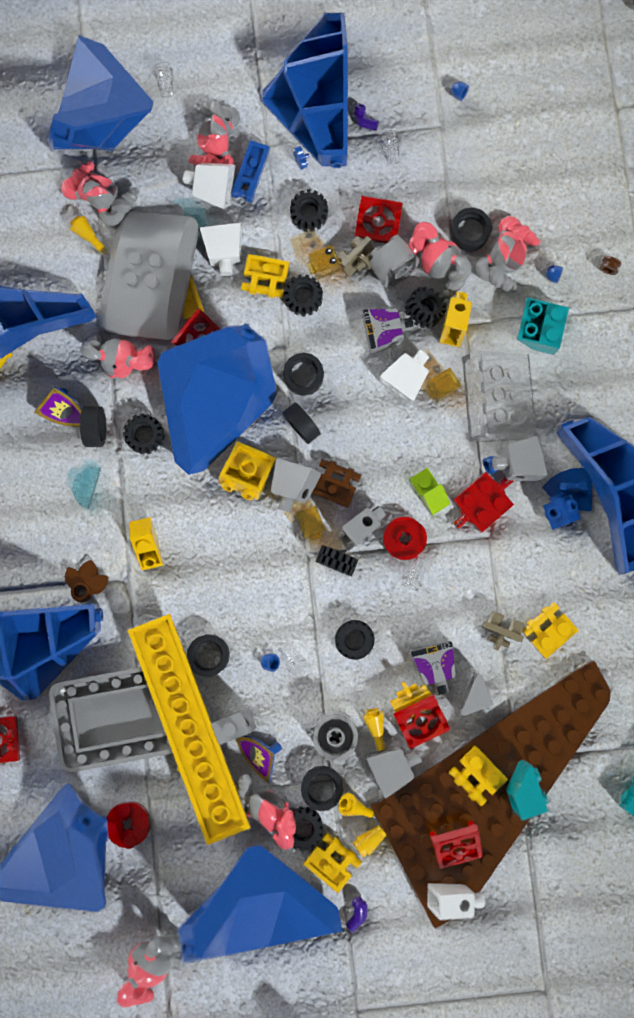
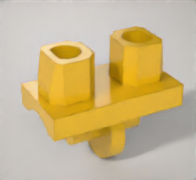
(409, 696)

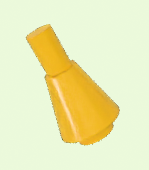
(83, 229)
(375, 722)
(351, 806)

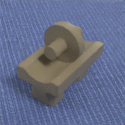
(358, 257)
(513, 632)

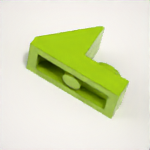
(430, 491)

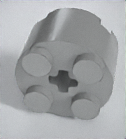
(393, 261)
(329, 747)

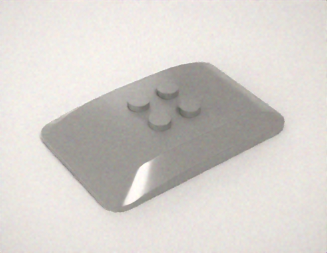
(148, 276)
(106, 721)

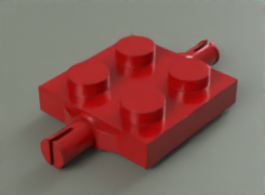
(483, 502)

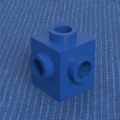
(561, 511)

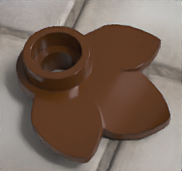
(87, 578)

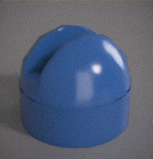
(459, 90)
(554, 273)
(487, 463)
(270, 662)

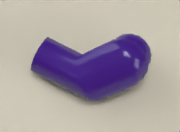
(362, 118)
(360, 914)

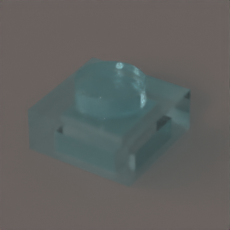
(198, 214)

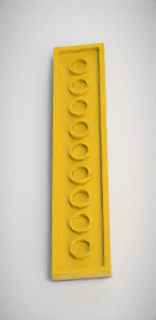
(189, 729)

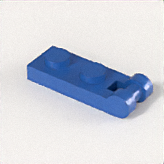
(251, 171)

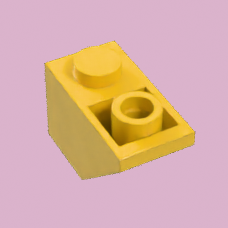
(145, 543)

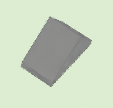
(476, 696)

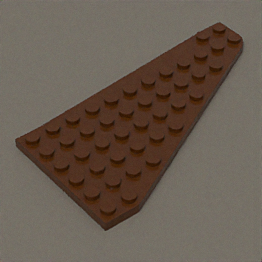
(541, 733)

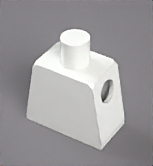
(212, 183)
(223, 246)
(406, 376)
(453, 901)

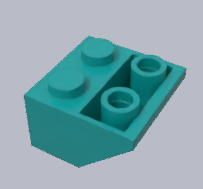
(542, 325)
(525, 793)

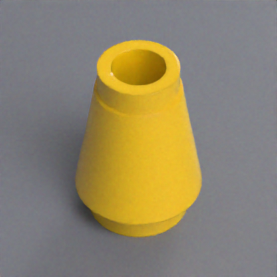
(369, 840)

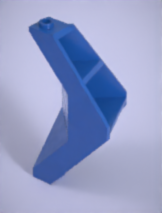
(312, 92)
(98, 101)
(34, 312)
(214, 392)
(611, 470)
(42, 644)
(59, 858)
(257, 909)

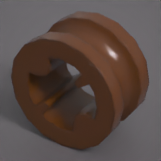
(610, 265)

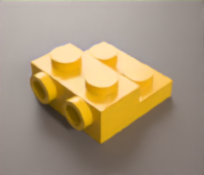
(246, 471)

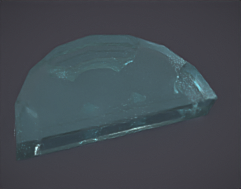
(85, 485)

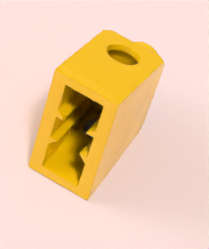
(456, 320)

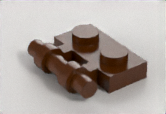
(333, 489)

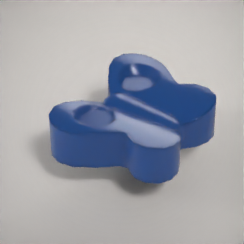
(300, 157)

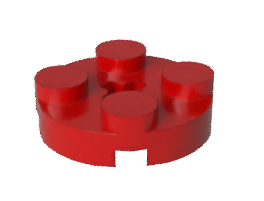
(411, 528)
(129, 837)

